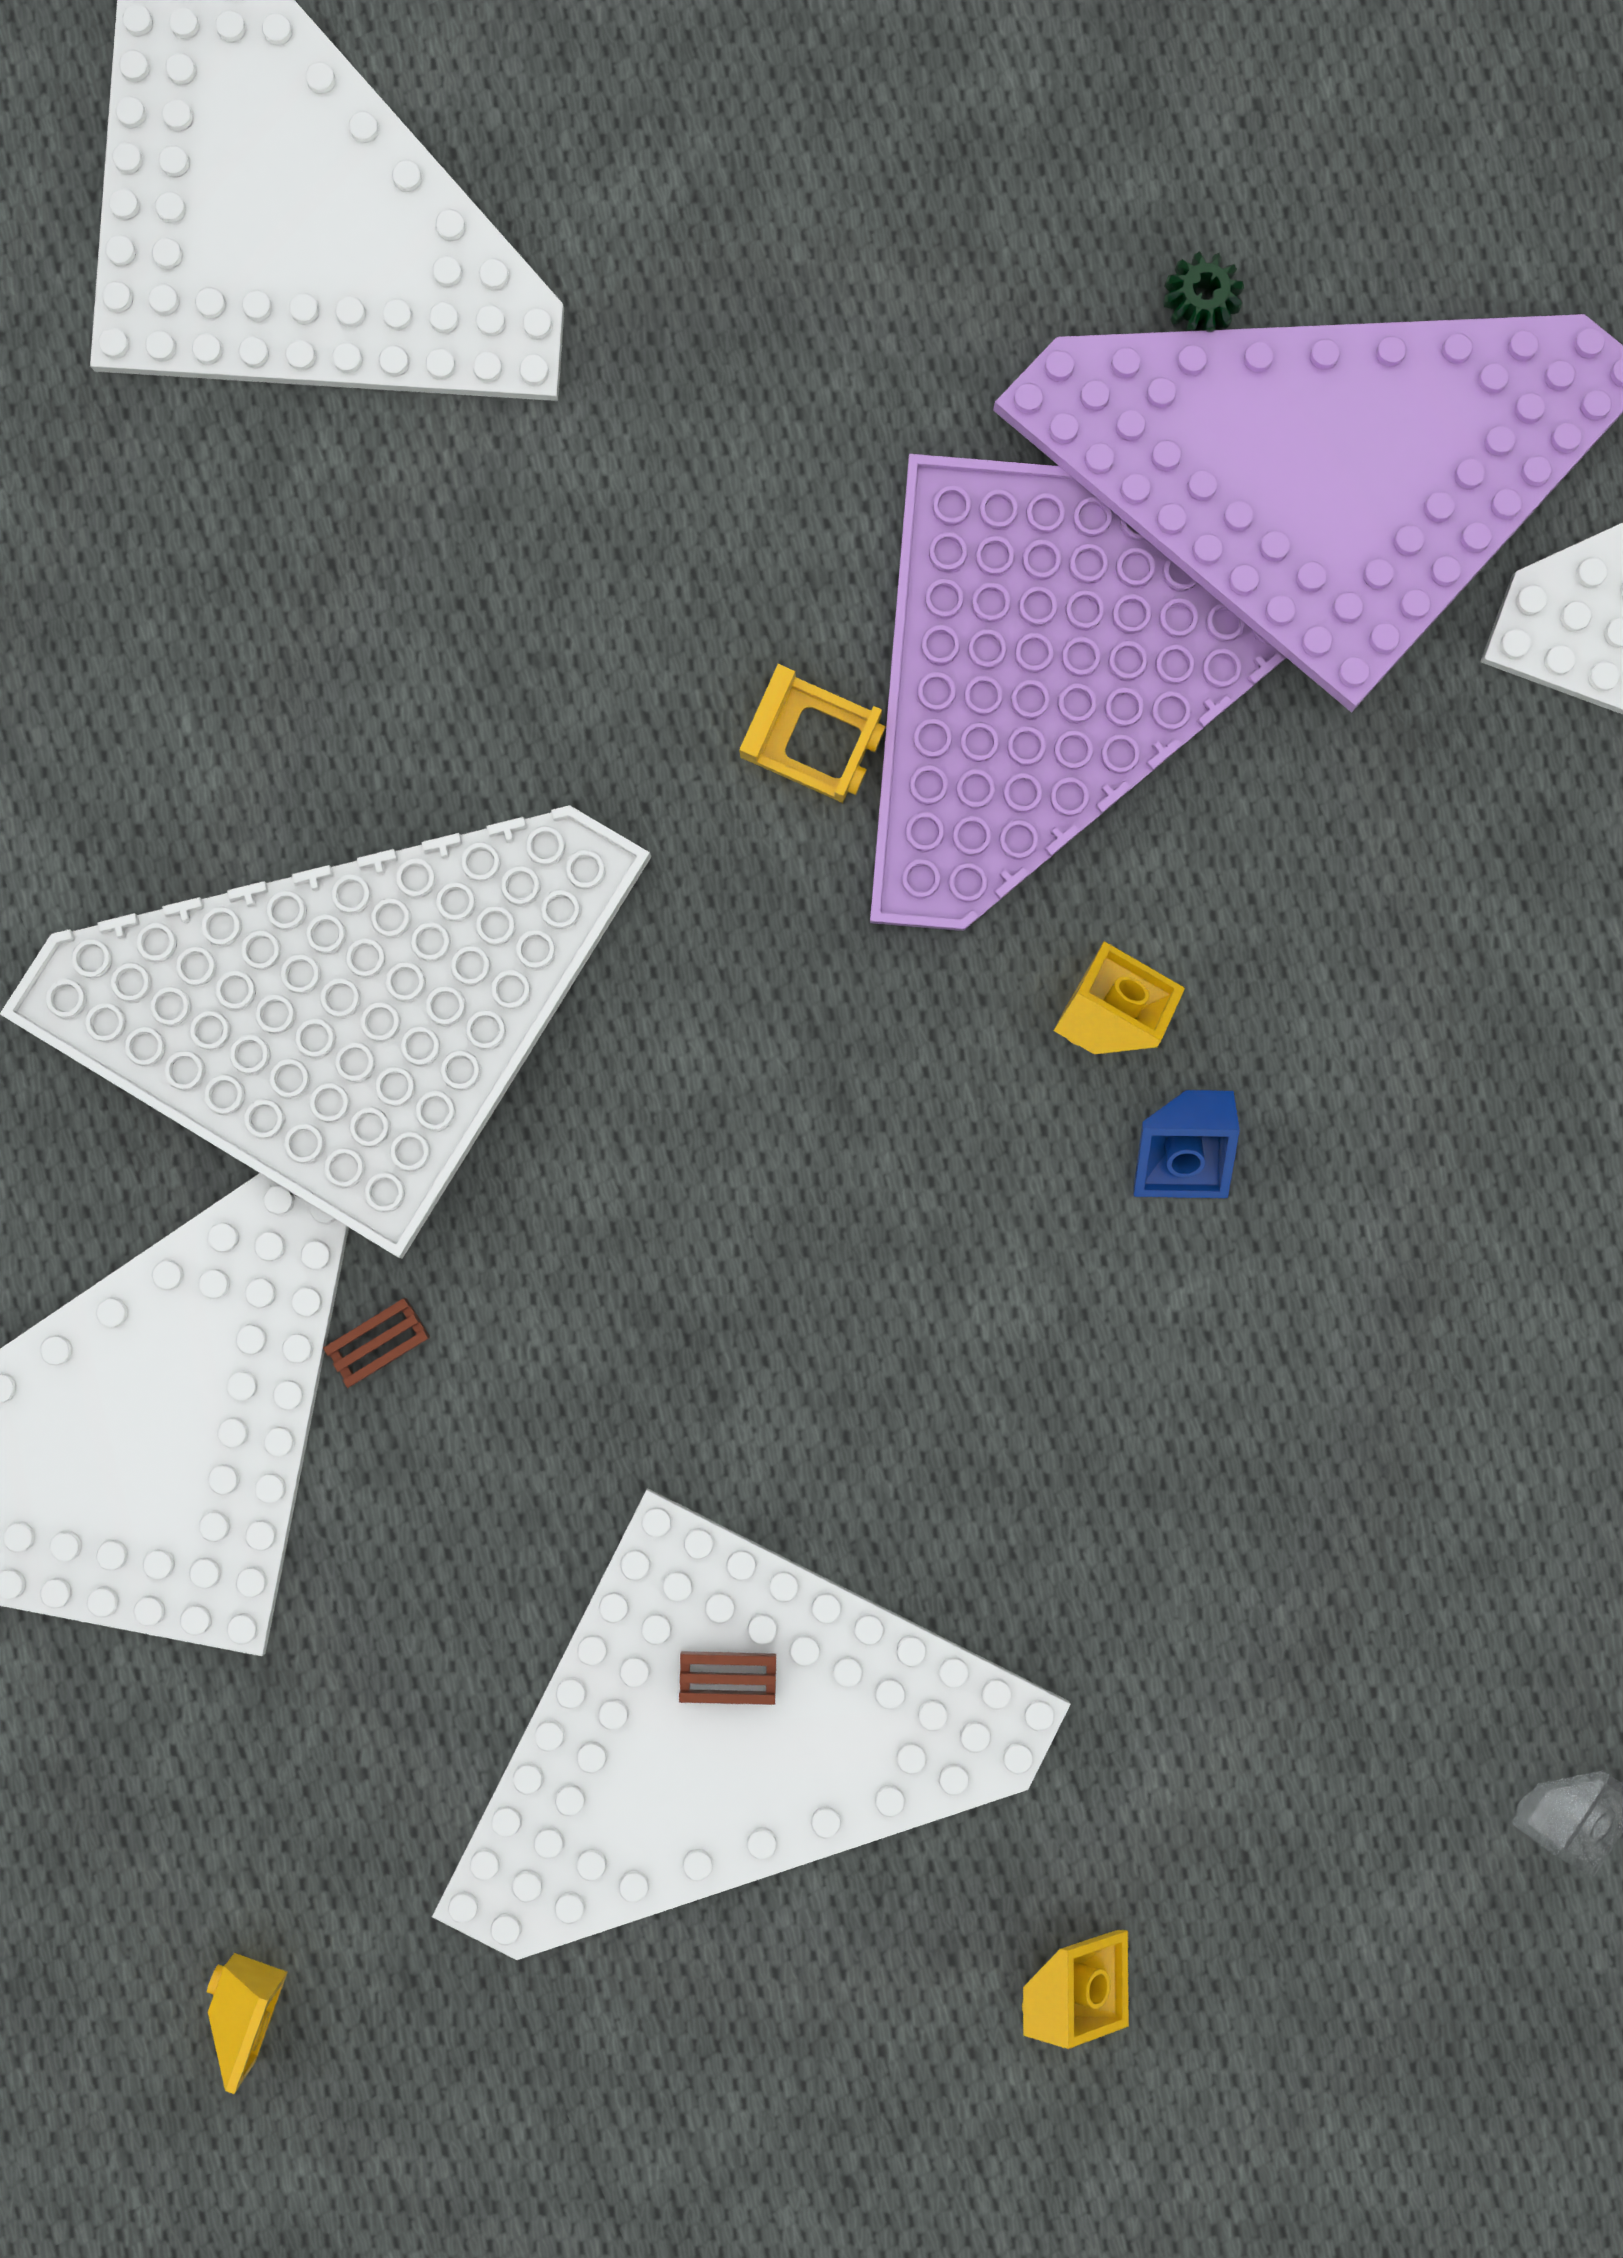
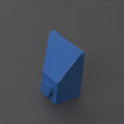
(1189, 1147)

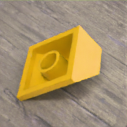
(1119, 1005)
(1079, 1992)
(241, 2013)

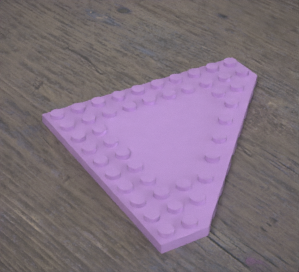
(1326, 470)
(1030, 680)

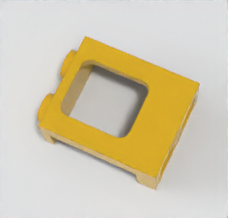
(777, 719)

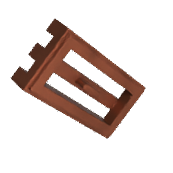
(342, 1363)
(689, 1695)

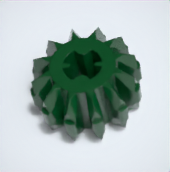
(1213, 279)

